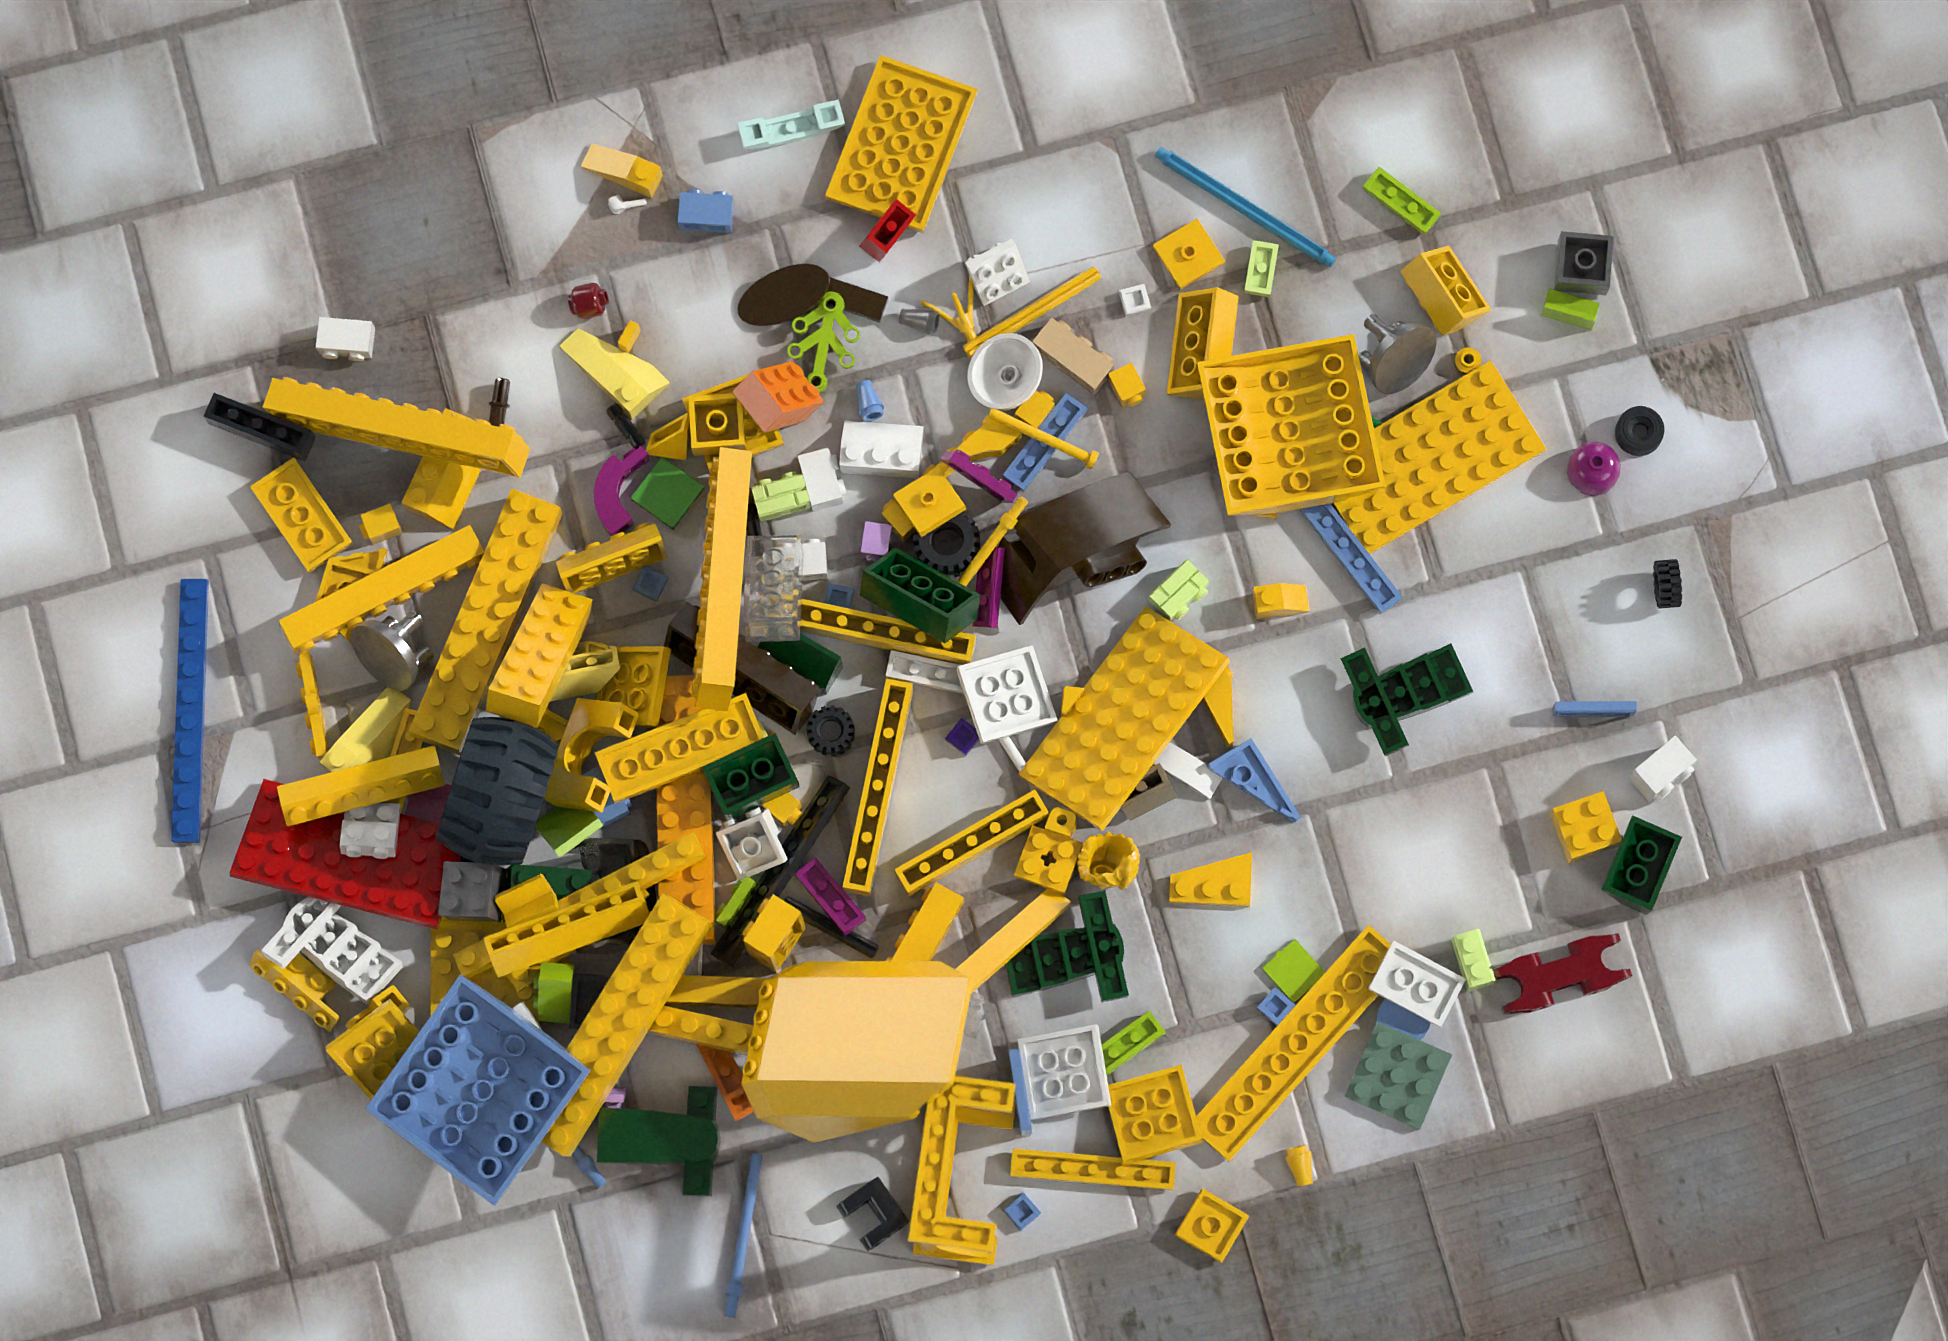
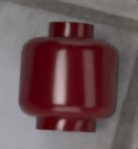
(588, 301)

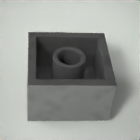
(1583, 263)
(470, 891)

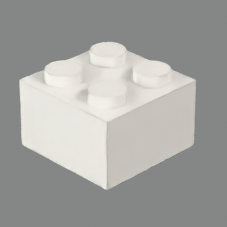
(1662, 769)

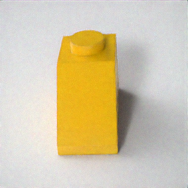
(1279, 600)

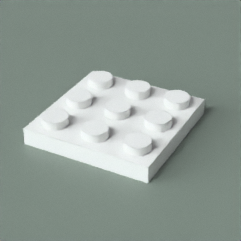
(1006, 694)
(1064, 1072)

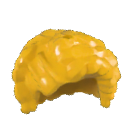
(1108, 860)

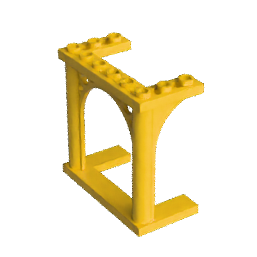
(933, 1233)

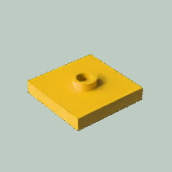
(1188, 254)
(929, 501)
(1211, 1225)

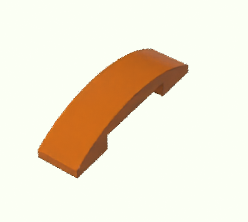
(728, 1079)

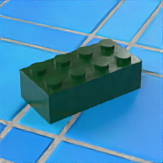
(919, 595)

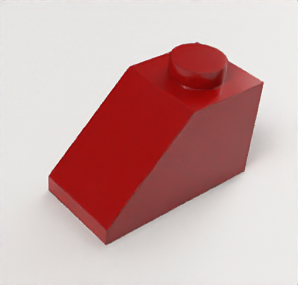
(887, 230)

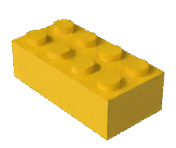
(773, 933)

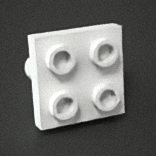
(997, 271)

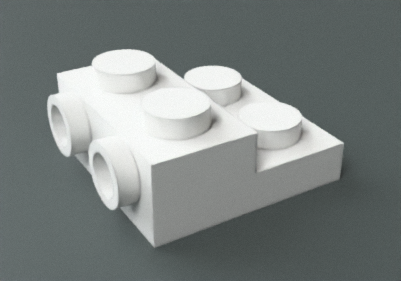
(371, 831)
(751, 843)

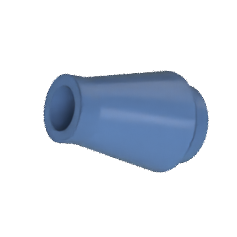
(868, 401)

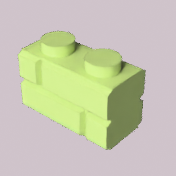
(780, 496)
(1179, 591)
(1473, 960)

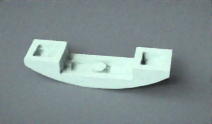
(791, 127)

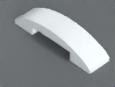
(1189, 770)

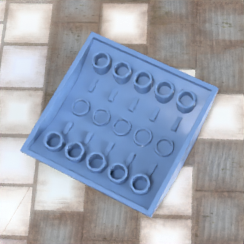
(478, 1089)

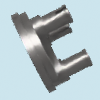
(1400, 356)
(385, 653)

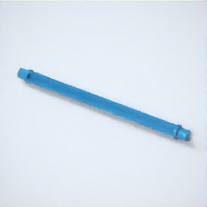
(1245, 207)

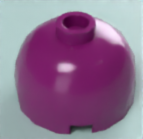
(1594, 468)

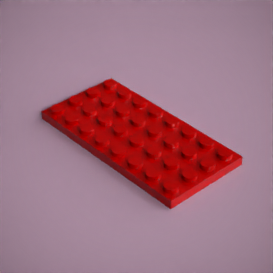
(310, 863)

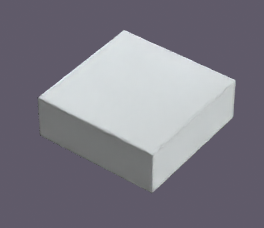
(1135, 300)

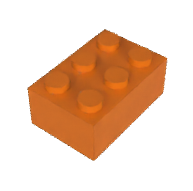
(778, 396)

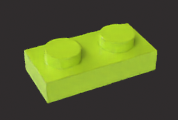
(740, 893)

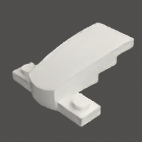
(334, 947)

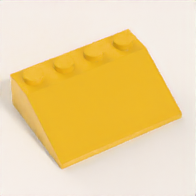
(611, 559)

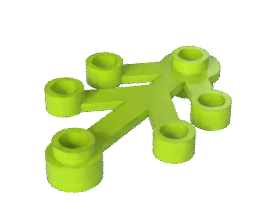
(824, 337)

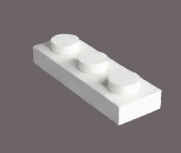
(923, 671)

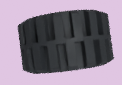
(954, 563)

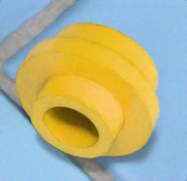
(1464, 367)

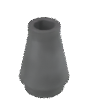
(920, 319)

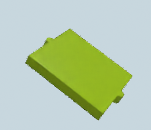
(1293, 971)

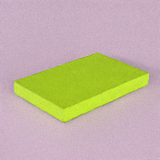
(567, 828)

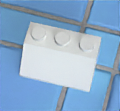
(881, 449)

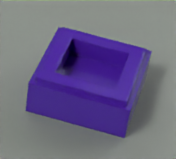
(963, 737)

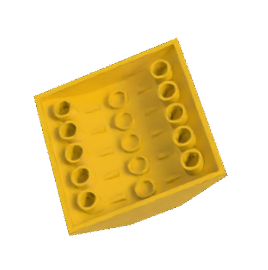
(1291, 426)

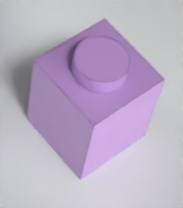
(875, 541)

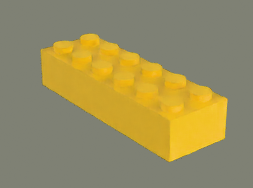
(538, 655)

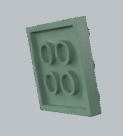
(1398, 1075)

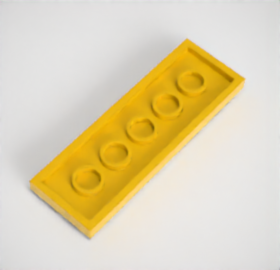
(677, 748)

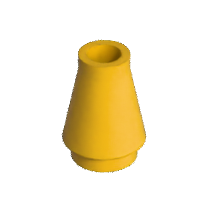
(1300, 1164)

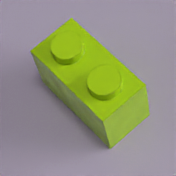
(554, 992)

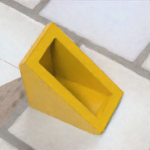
(672, 439)

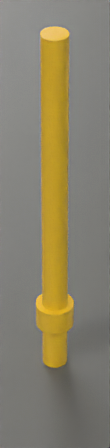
(1007, 521)

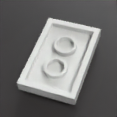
(1416, 984)

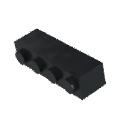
(259, 427)

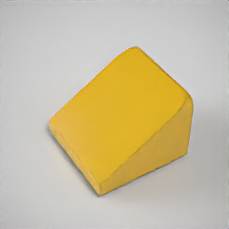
(1069, 698)

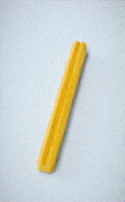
(1036, 309)

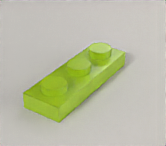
(1401, 201)
(1131, 1041)

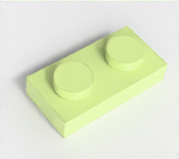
(1261, 268)

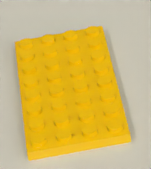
(1441, 456)
(1124, 718)

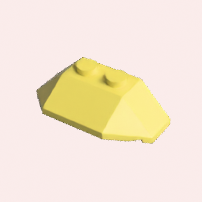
(587, 670)

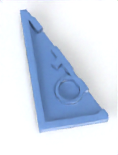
(1250, 772)

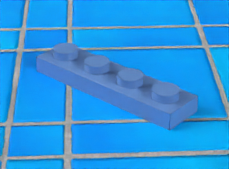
(1037, 454)

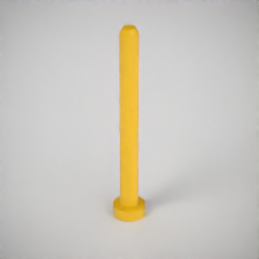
(1088, 458)

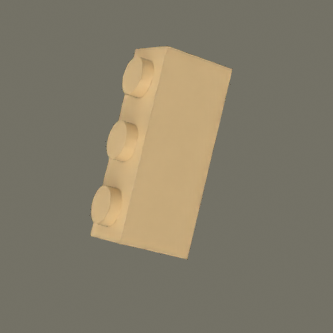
(1073, 355)

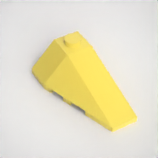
(619, 374)
(370, 735)

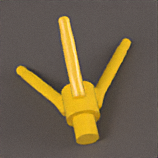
(964, 321)

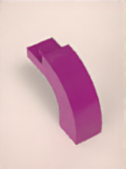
(607, 489)

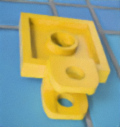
(1054, 840)

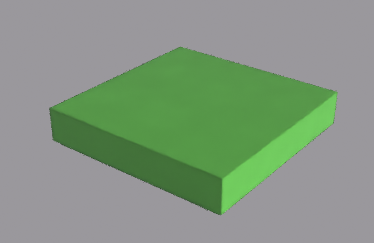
(667, 493)

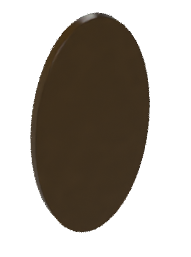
(783, 294)

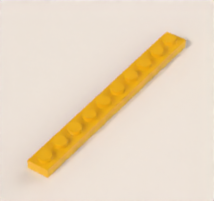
(646, 871)

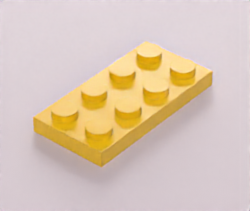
(301, 515)

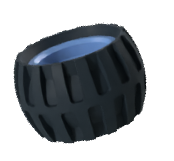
(497, 791)

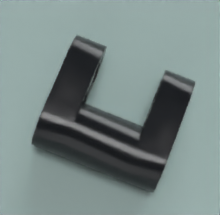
(883, 1206)

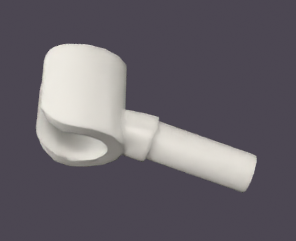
(618, 206)

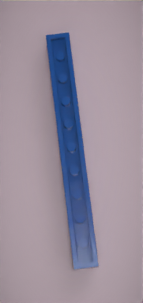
(190, 711)

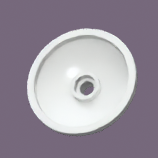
(996, 362)

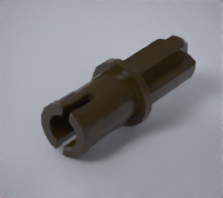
(499, 401)

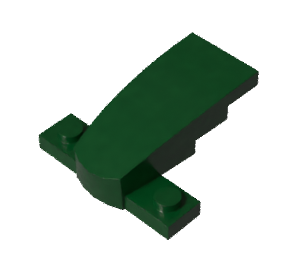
(1403, 691)
(1074, 955)
(665, 1138)

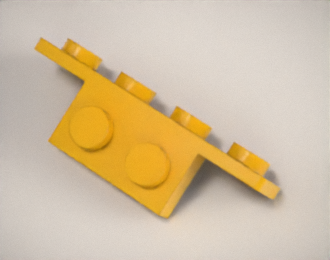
(301, 984)

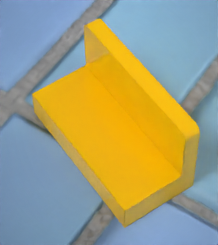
(527, 901)

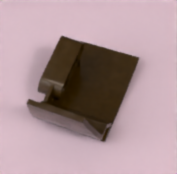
(1077, 537)

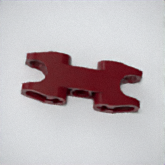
(1580, 968)

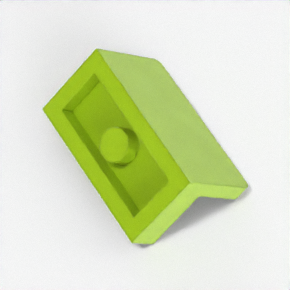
(1570, 309)

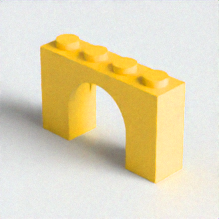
(586, 725)

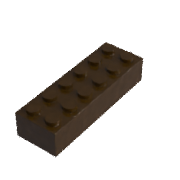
(769, 685)

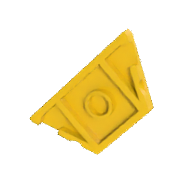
(346, 570)

